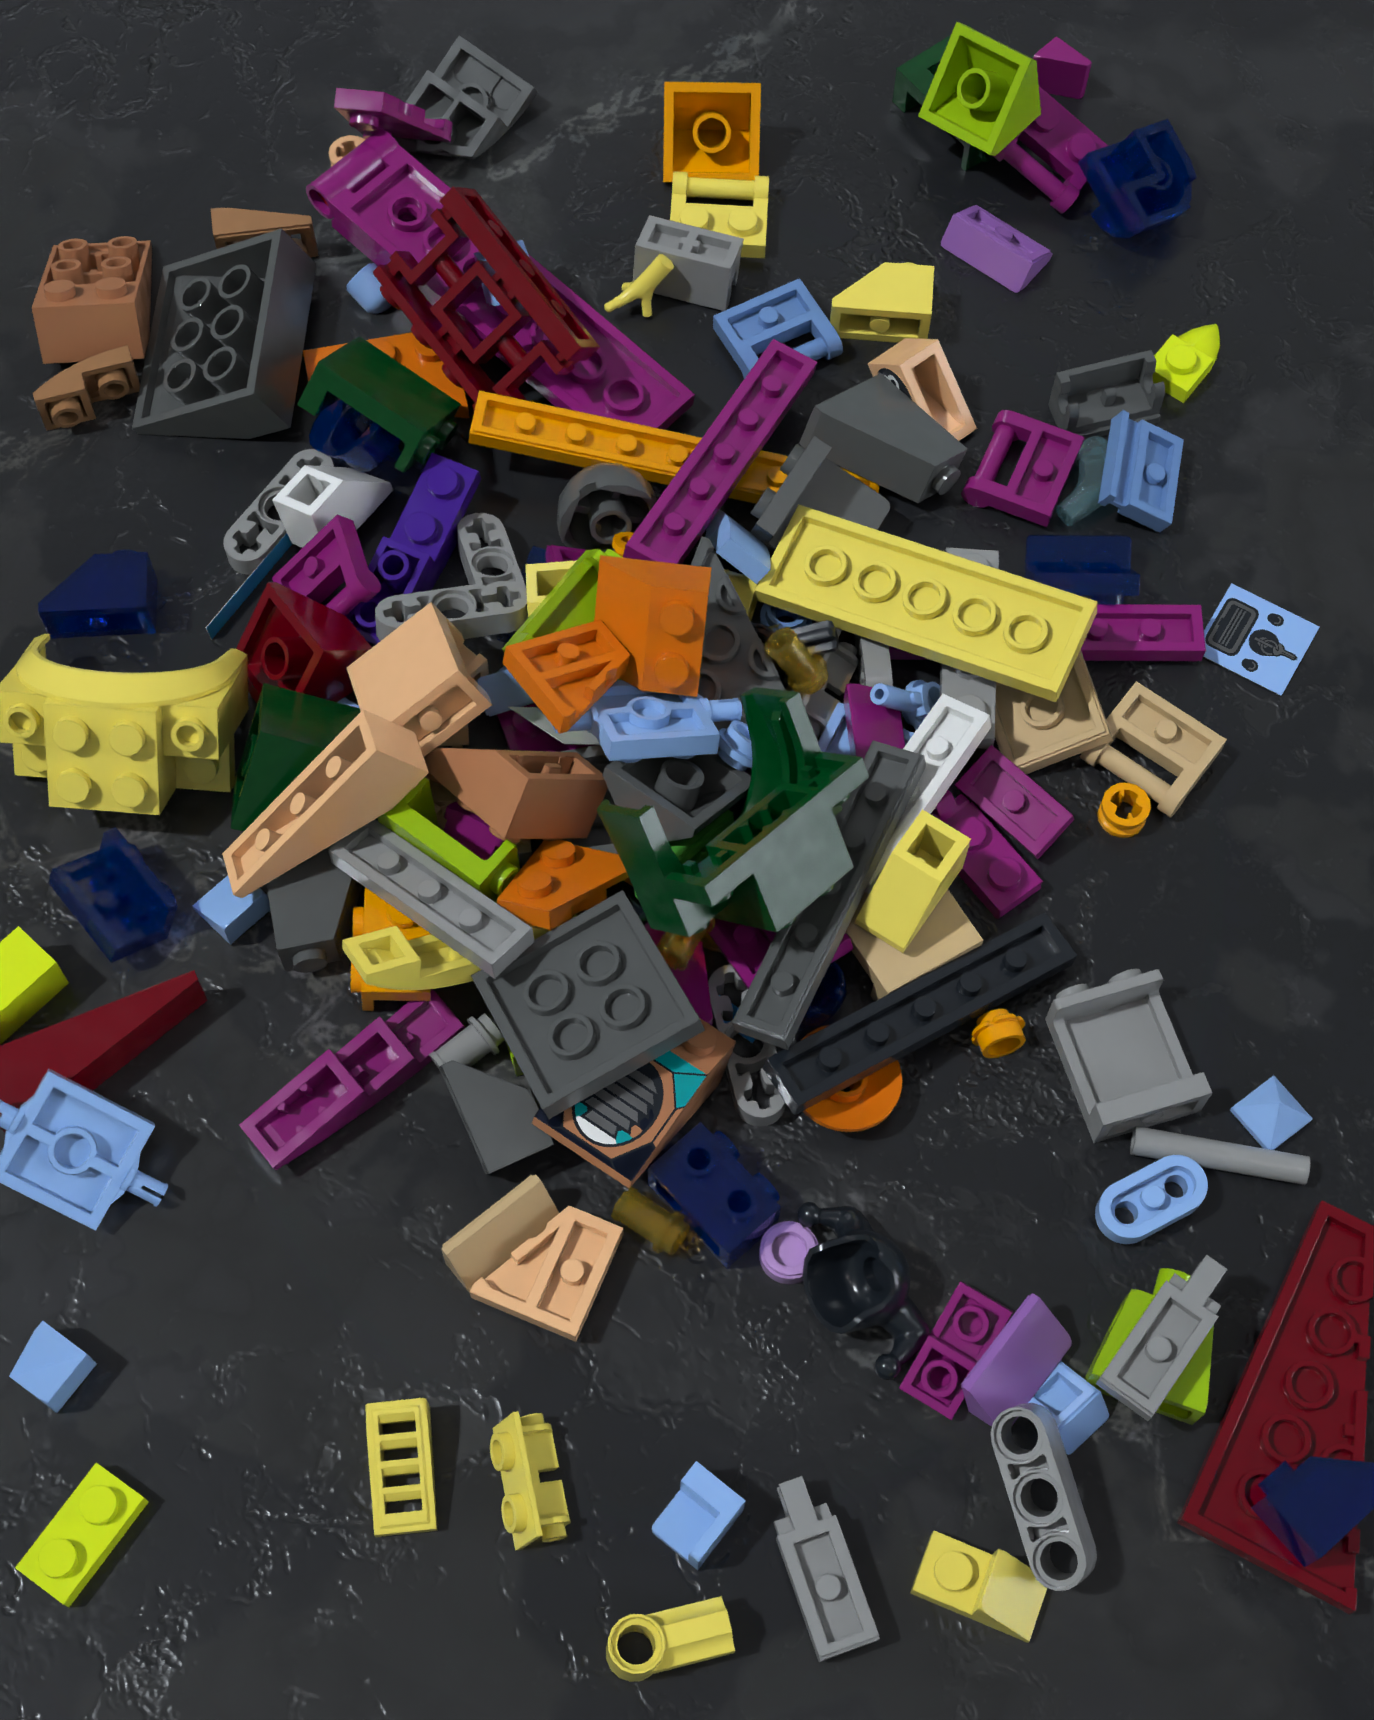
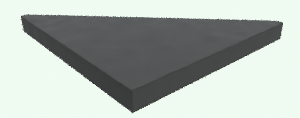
(732, 651)

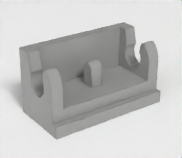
(702, 259)

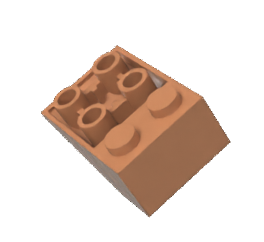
(94, 299)
(522, 790)

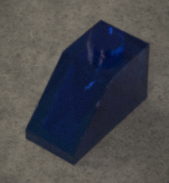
(104, 598)
(1315, 1503)

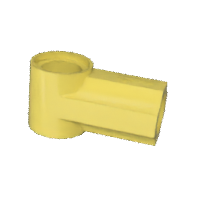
(677, 1638)

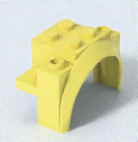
(121, 734)

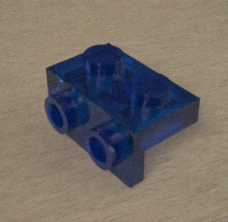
(1083, 565)
(116, 897)

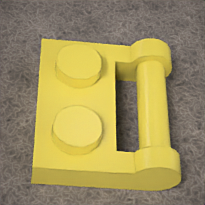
(733, 220)

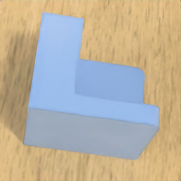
(698, 1515)

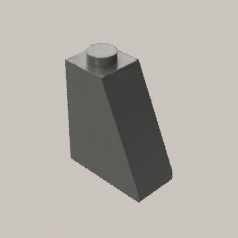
(887, 439)
(312, 913)

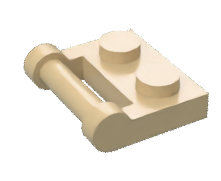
(1163, 736)

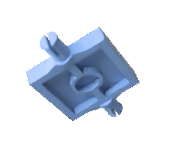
(655, 724)
(75, 1150)

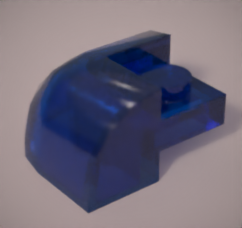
(1140, 180)

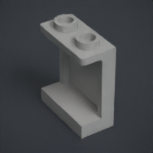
(1124, 1055)

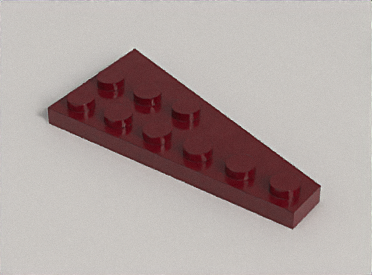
(1296, 1402)

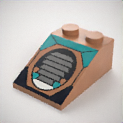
(641, 1113)

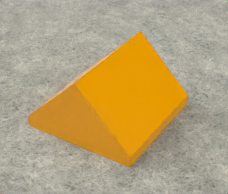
(712, 129)

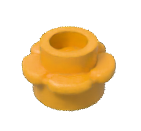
(998, 1033)

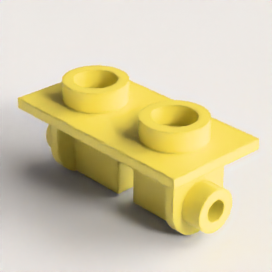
(530, 1508)

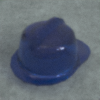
(353, 438)

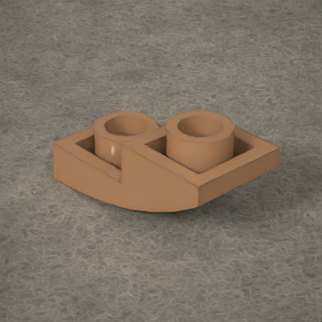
(71, 393)

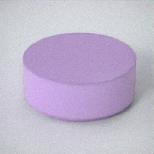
(784, 1251)

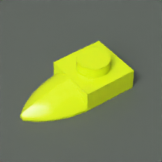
(1186, 360)

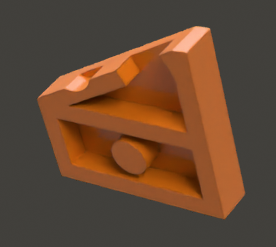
(567, 670)
(560, 883)

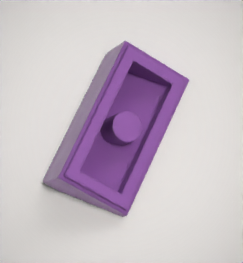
(995, 248)
(1016, 1361)

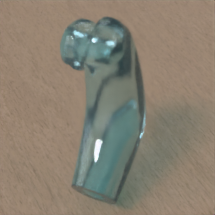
(1085, 496)

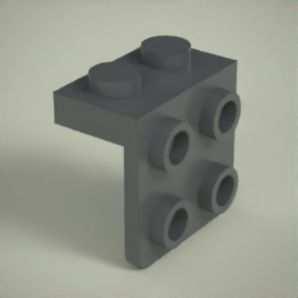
(819, 486)

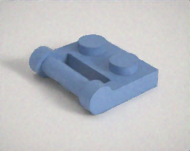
(778, 316)

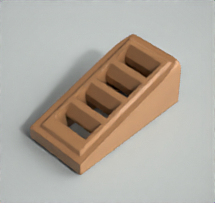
(237, 225)

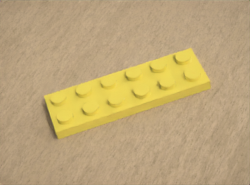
(928, 602)

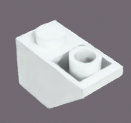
(323, 492)

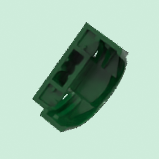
(777, 851)

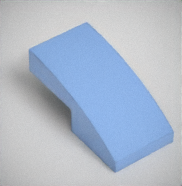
(739, 547)

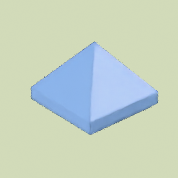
(1271, 1114)

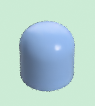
(366, 290)

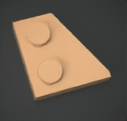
(556, 1274)

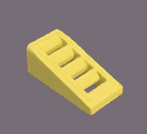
(398, 1412)

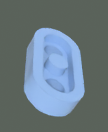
(1148, 1201)

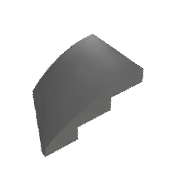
(474, 95)

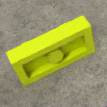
(82, 1535)

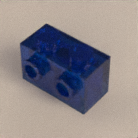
(715, 1193)

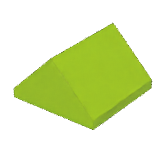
(982, 91)

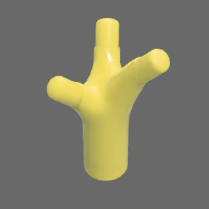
(643, 286)

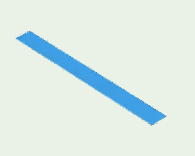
(248, 586)

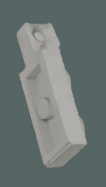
(1164, 1340)
(822, 1574)

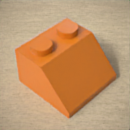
(658, 619)

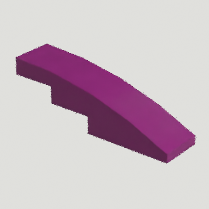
(350, 1081)

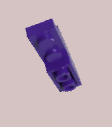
(421, 538)

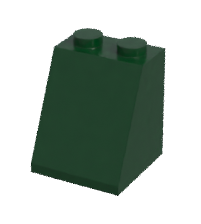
(281, 742)

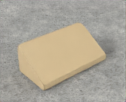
(498, 1231)

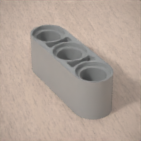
(1037, 1526)

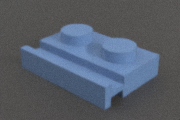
(1141, 471)

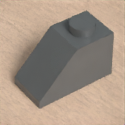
(495, 1116)

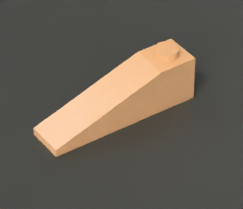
(340, 791)

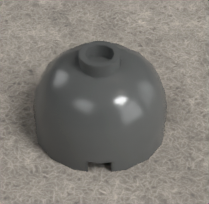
(601, 504)

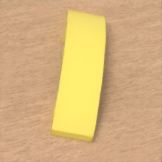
(422, 963)

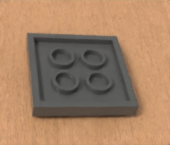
(588, 1005)

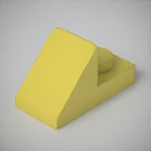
(980, 1585)

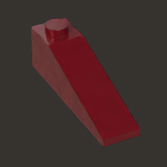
(98, 1041)

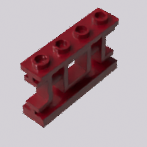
(510, 279)

